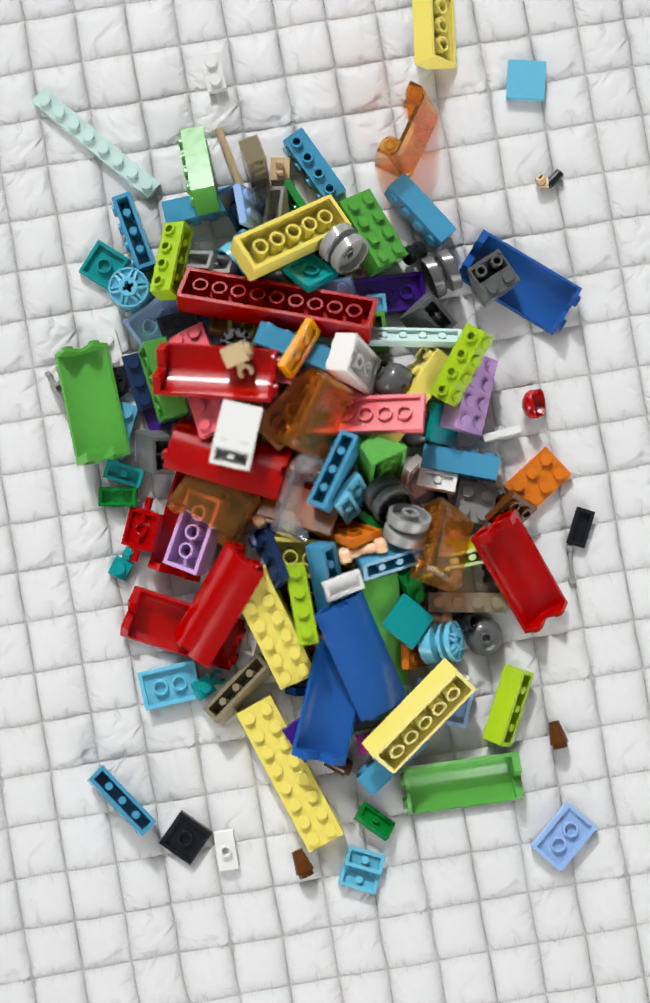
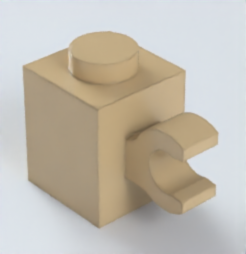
(279, 170)
(237, 355)

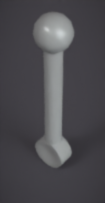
(572, 580)

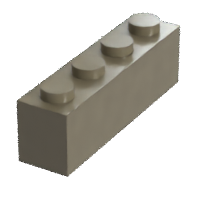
(254, 161)
(466, 602)
(239, 689)

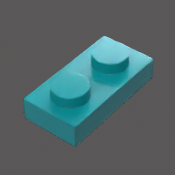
(124, 473)

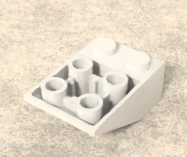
(236, 435)

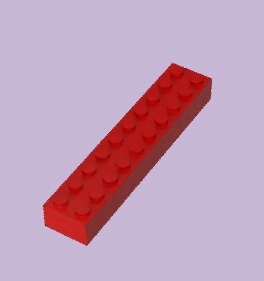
(274, 302)

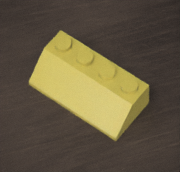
(434, 34)

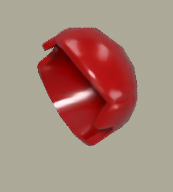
(534, 403)

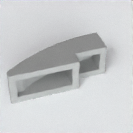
(276, 203)
(211, 261)

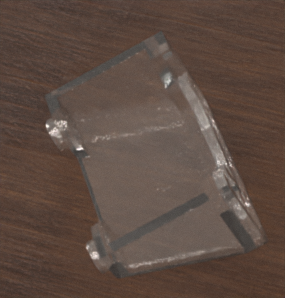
(300, 469)

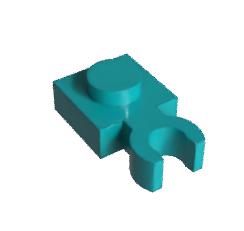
(205, 684)

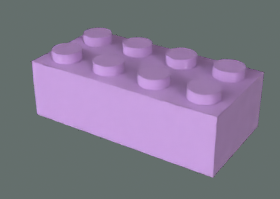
(471, 411)
(191, 545)

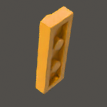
(299, 348)

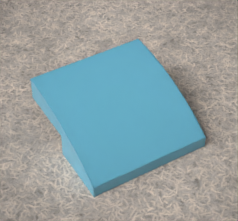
(350, 497)
(361, 869)

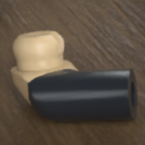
(548, 182)

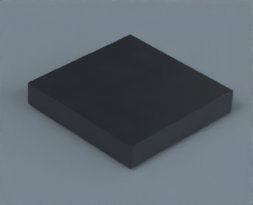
(185, 837)

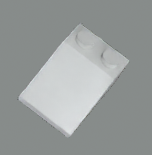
(353, 362)

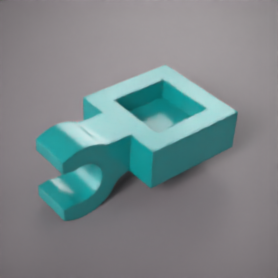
(122, 566)

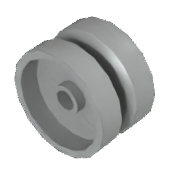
(343, 248)
(406, 525)

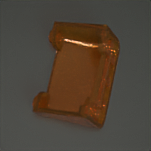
(404, 154)
(318, 415)
(217, 505)
(444, 547)

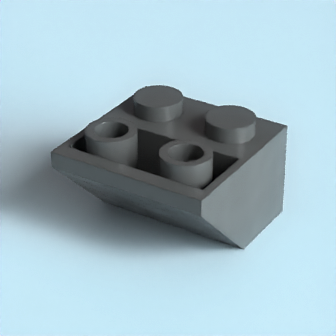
(492, 277)
(427, 314)
(150, 448)

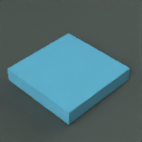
(526, 80)

